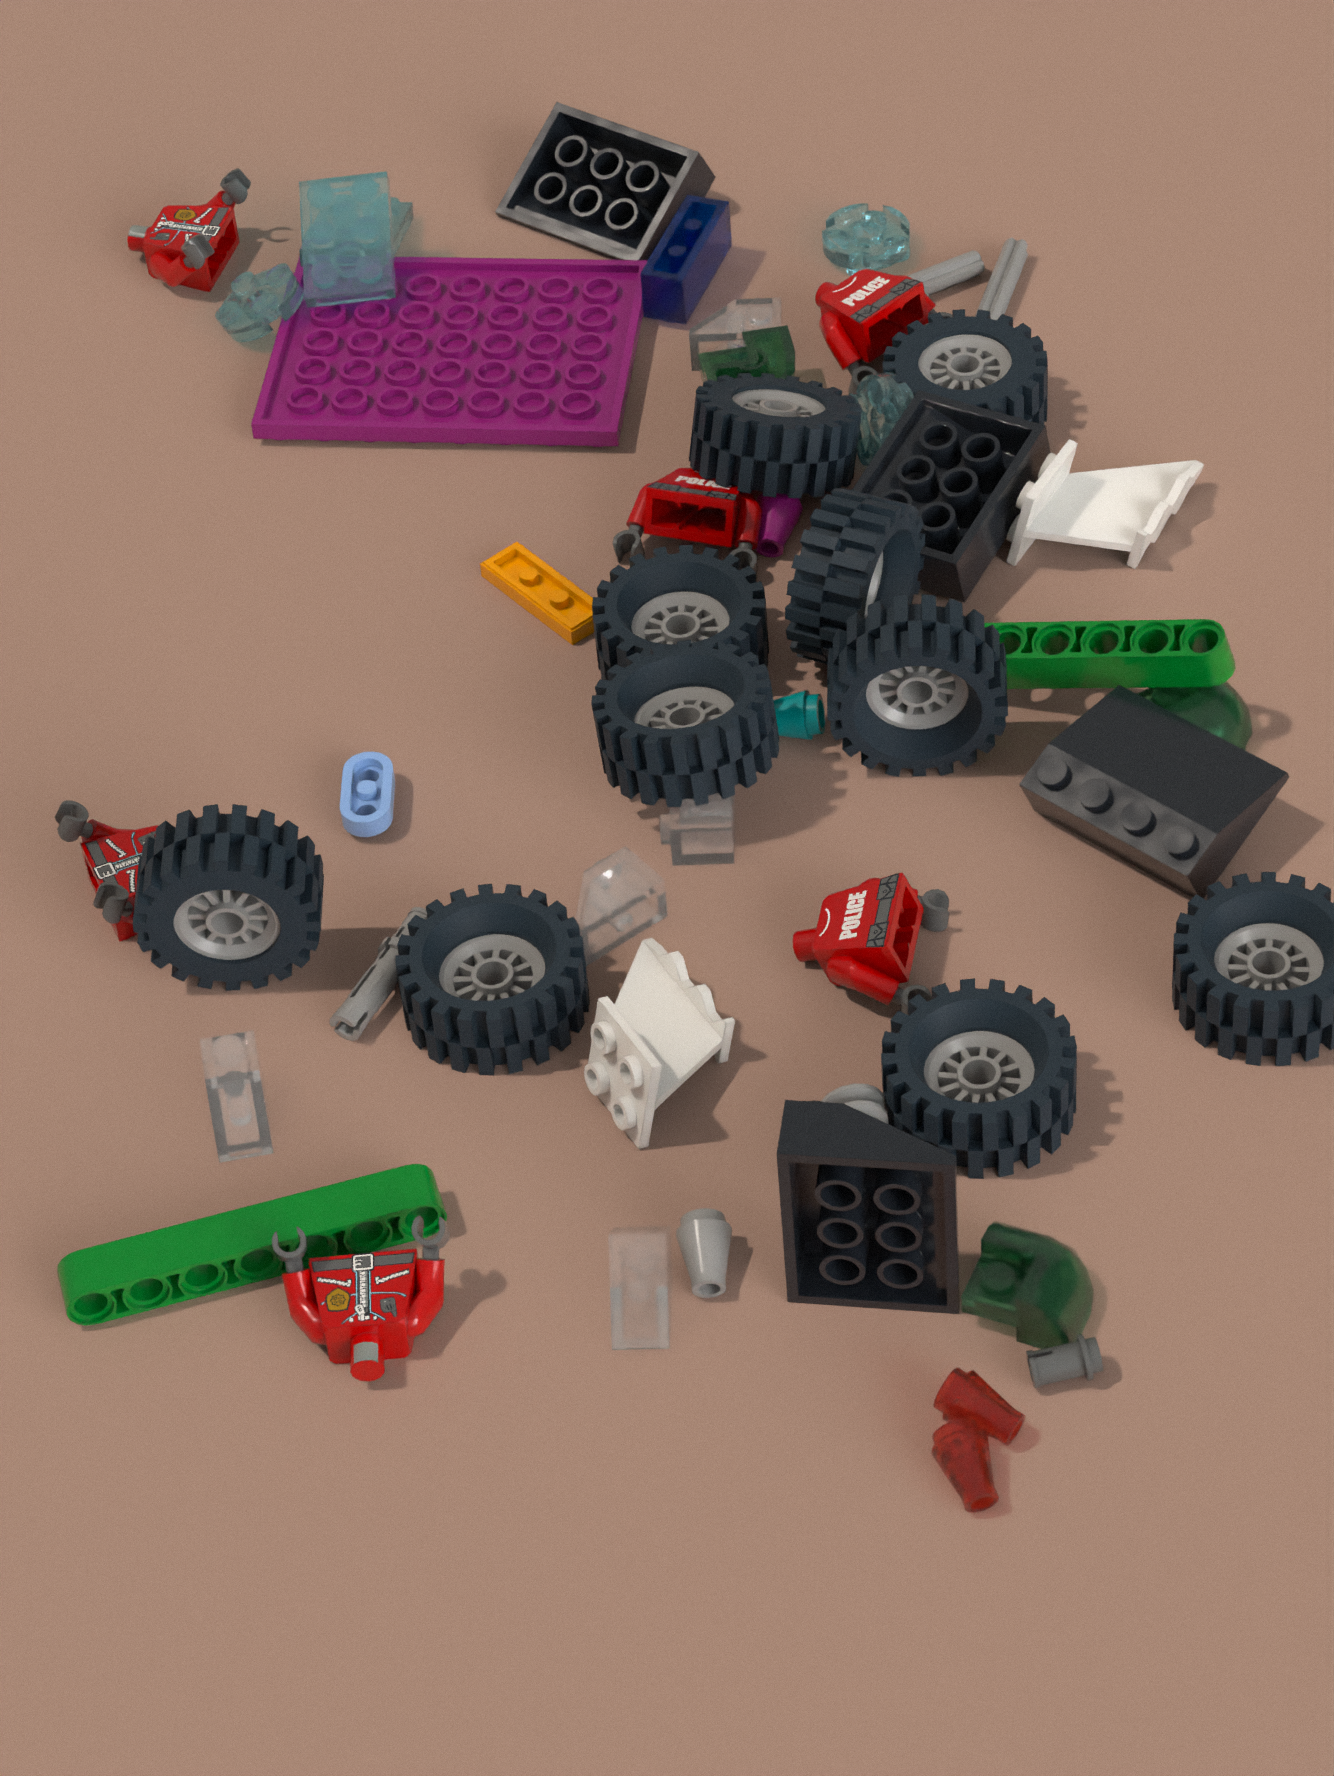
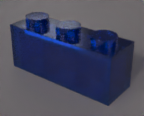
(686, 259)

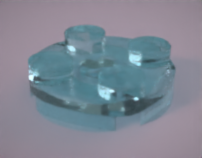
(883, 241)
(259, 301)
(882, 406)

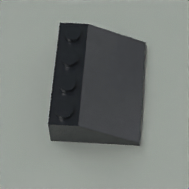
(602, 184)
(963, 477)
(1153, 789)
(866, 1212)

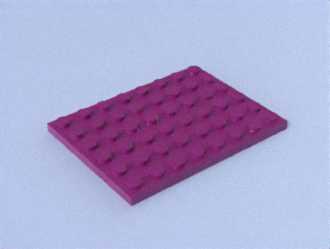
(462, 356)

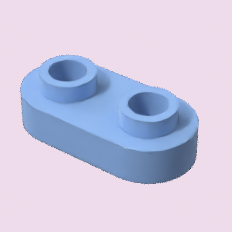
(367, 794)

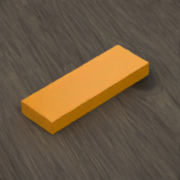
(541, 591)

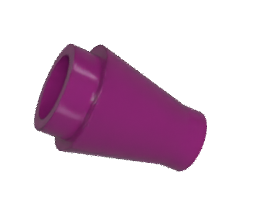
(777, 523)

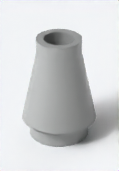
(705, 1250)

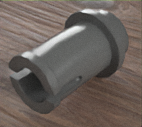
(1065, 1361)

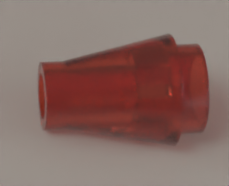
(973, 1398)
(966, 1461)

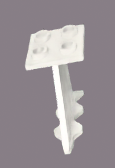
(1099, 507)
(652, 1039)

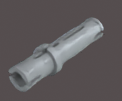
(373, 986)

